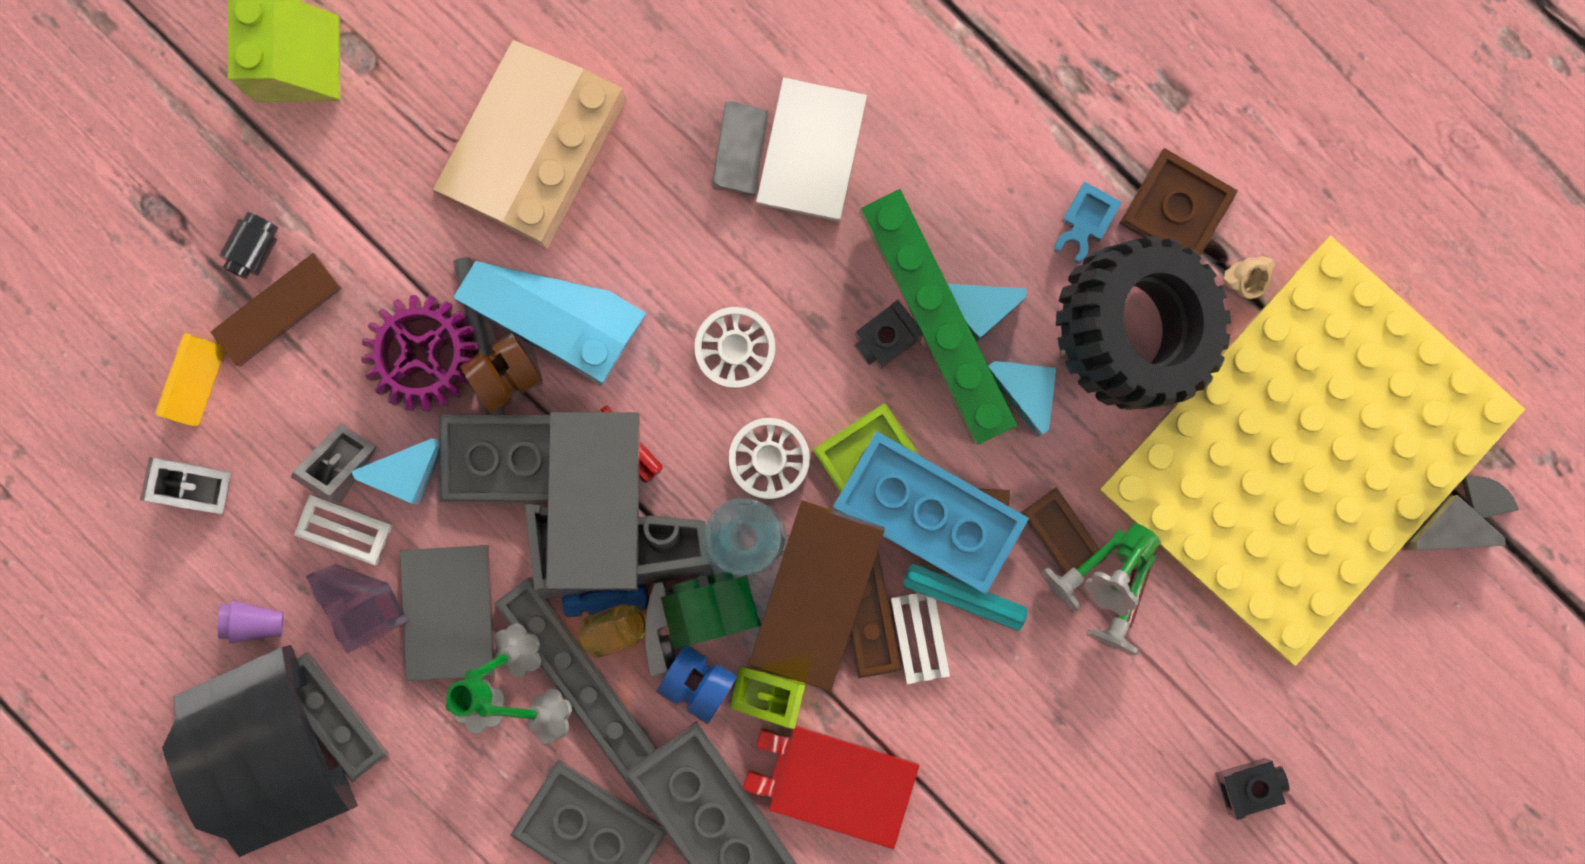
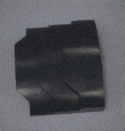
(250, 756)

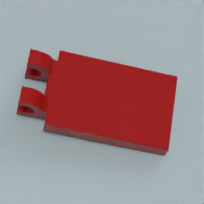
(836, 784)

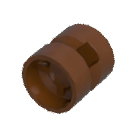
(485, 375)

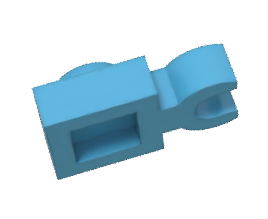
(1089, 217)

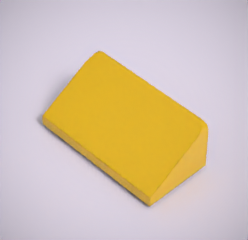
(190, 380)

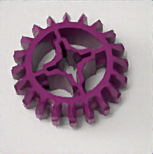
(405, 366)

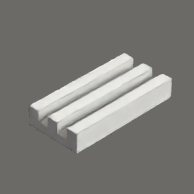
(378, 542)
(927, 673)

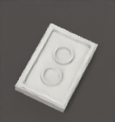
(811, 149)

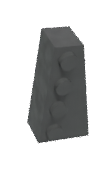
(666, 550)

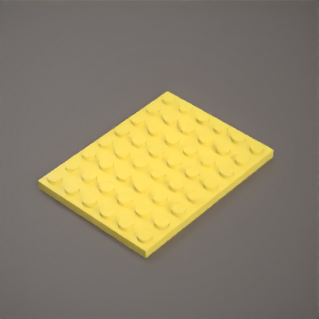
(1312, 450)

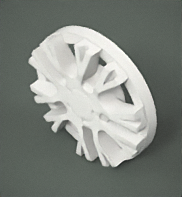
(735, 347)
(769, 458)

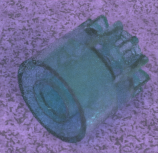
(724, 532)

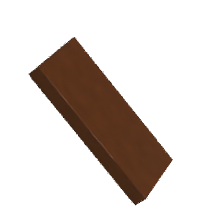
(816, 595)

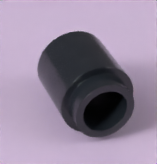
(249, 245)

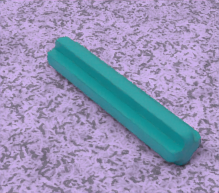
(965, 597)

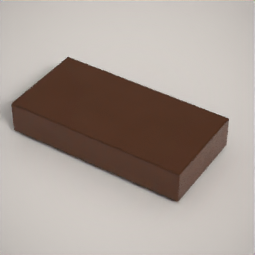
(1060, 531)

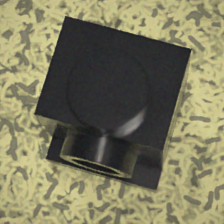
(904, 330)
(1237, 784)

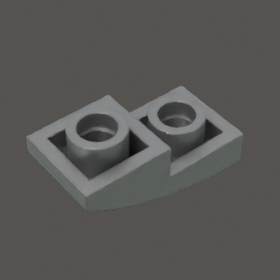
(658, 647)

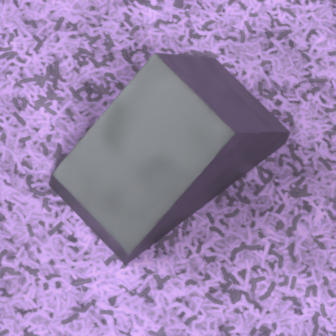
(330, 464)
(185, 485)
(1454, 526)

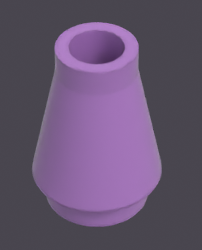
(248, 622)

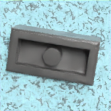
(740, 148)

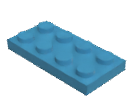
(931, 512)

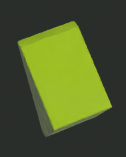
(767, 696)

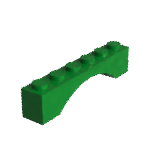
(938, 317)

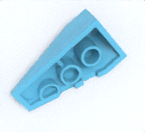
(561, 318)

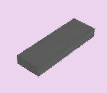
(337, 722)

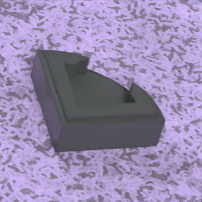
(1488, 496)

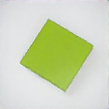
(844, 450)

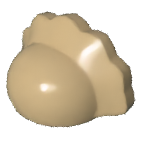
(1250, 277)

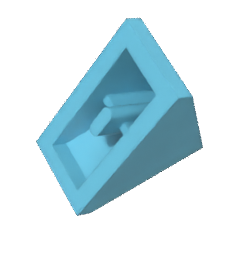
(986, 305)
(1028, 390)
(403, 473)

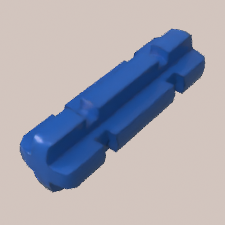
(598, 601)

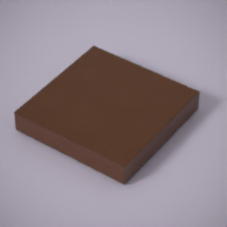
(1178, 203)

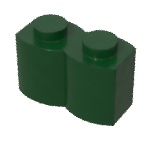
(709, 611)

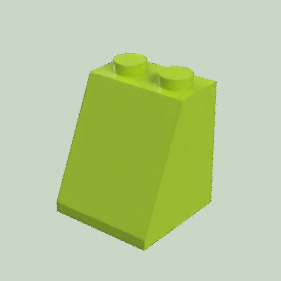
(283, 51)

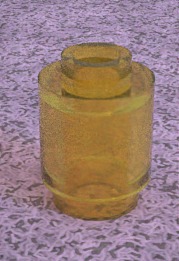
(612, 630)

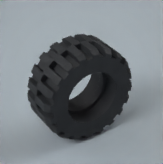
(1189, 313)

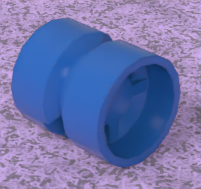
(710, 691)

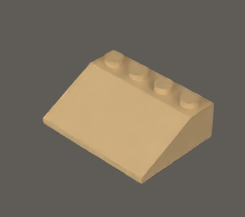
(531, 142)

